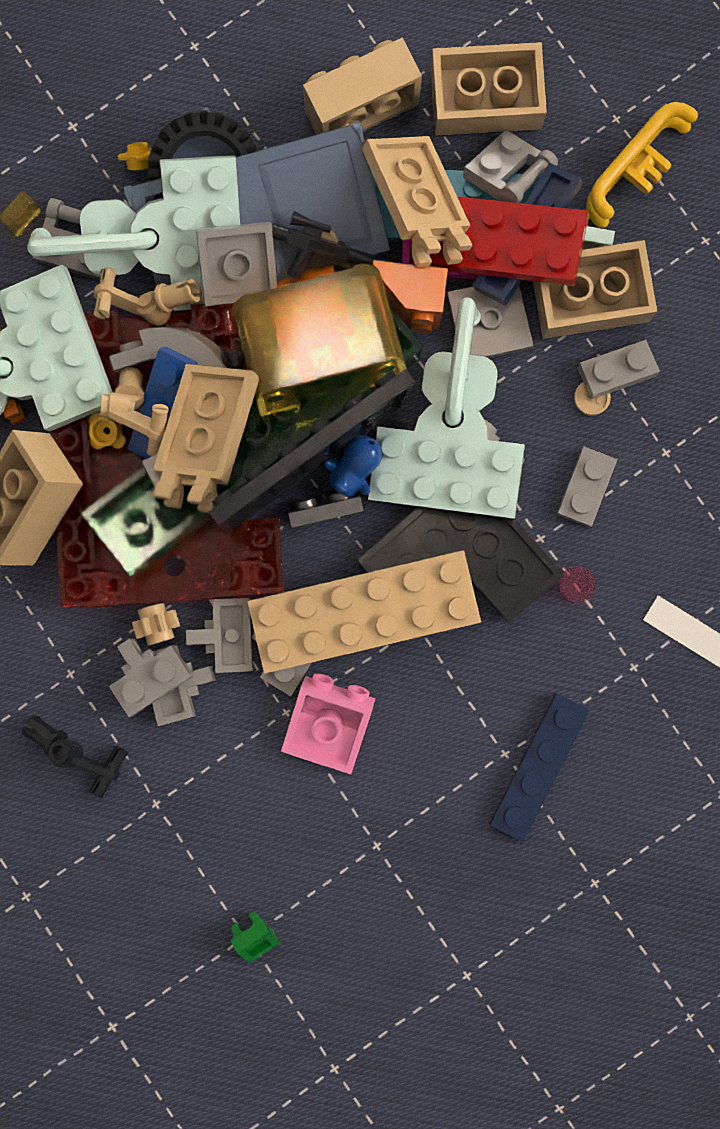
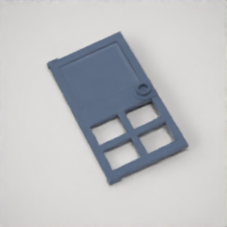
(315, 176)

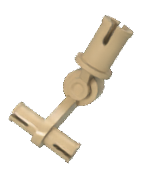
(152, 306)
(127, 398)

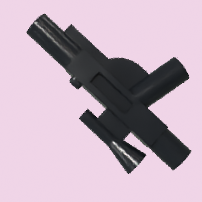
(317, 250)

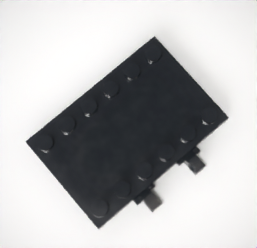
(301, 460)

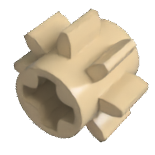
(155, 624)

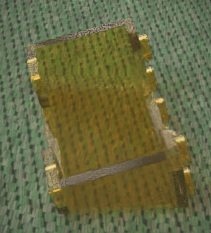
(317, 332)

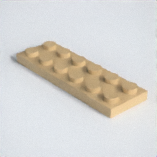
(364, 611)

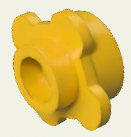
(137, 156)
(99, 438)

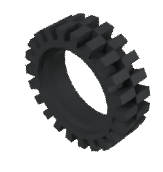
(196, 125)

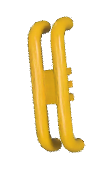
(638, 160)

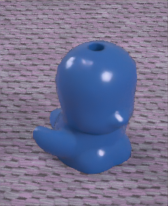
(357, 462)

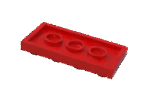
(520, 241)

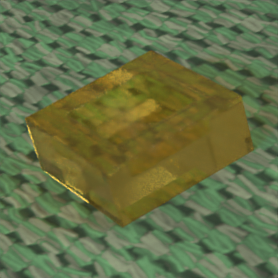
(19, 213)

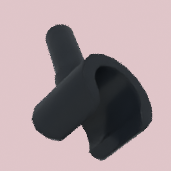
(235, 359)

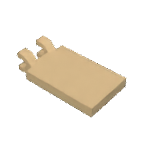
(419, 197)
(203, 434)

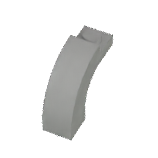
(178, 339)

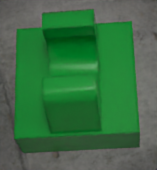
(255, 940)

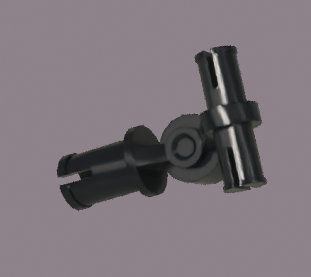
(69, 754)

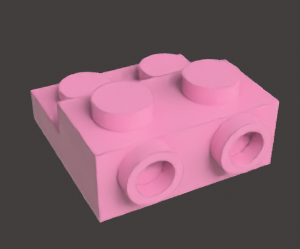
(328, 723)

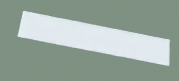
(685, 629)

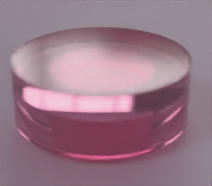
(576, 584)

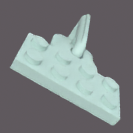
(195, 196)
(49, 350)
(456, 464)

